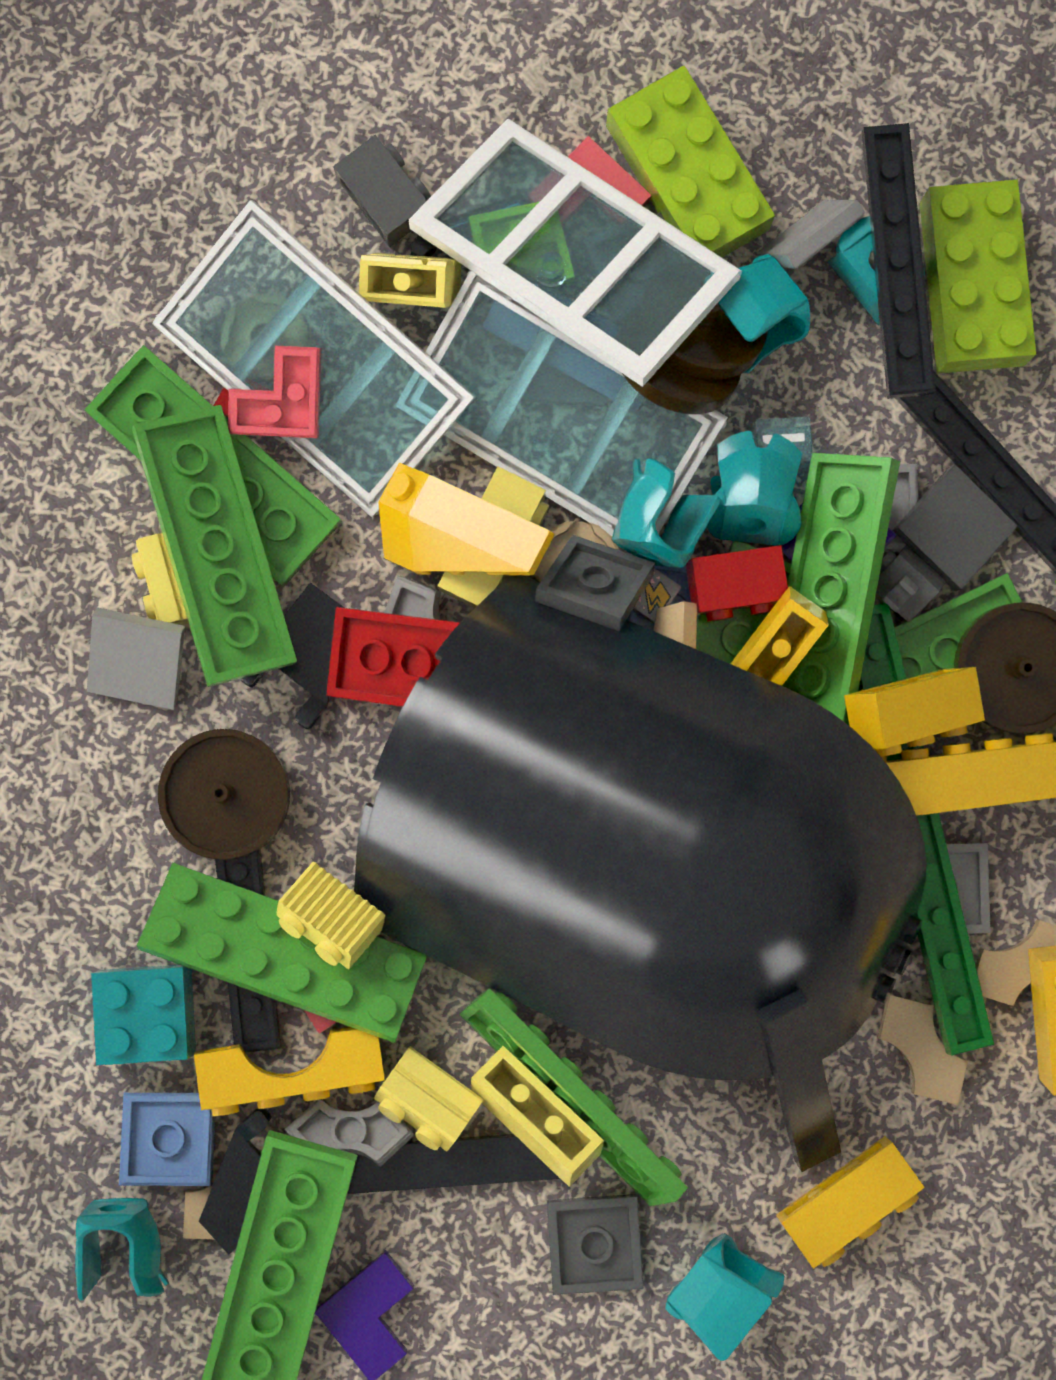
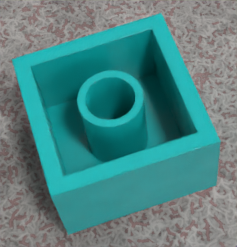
(143, 1014)

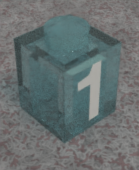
(794, 429)

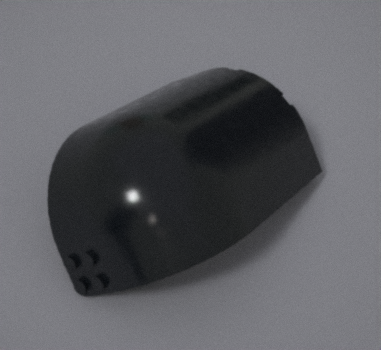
(639, 839)

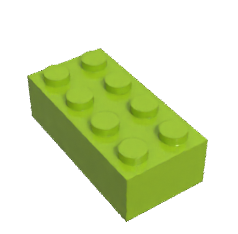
(689, 164)
(977, 276)

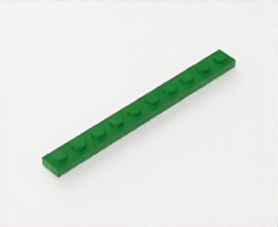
(943, 929)

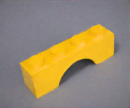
(231, 1078)

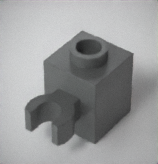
(907, 582)

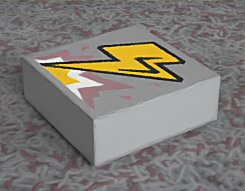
(657, 594)

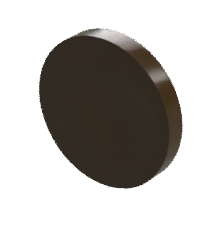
(716, 349)
(685, 393)
(1014, 665)
(223, 794)

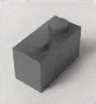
(381, 188)

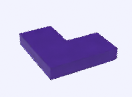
(356, 1312)

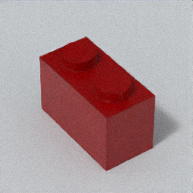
(737, 581)

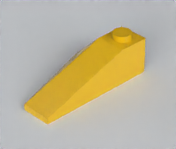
(446, 529)

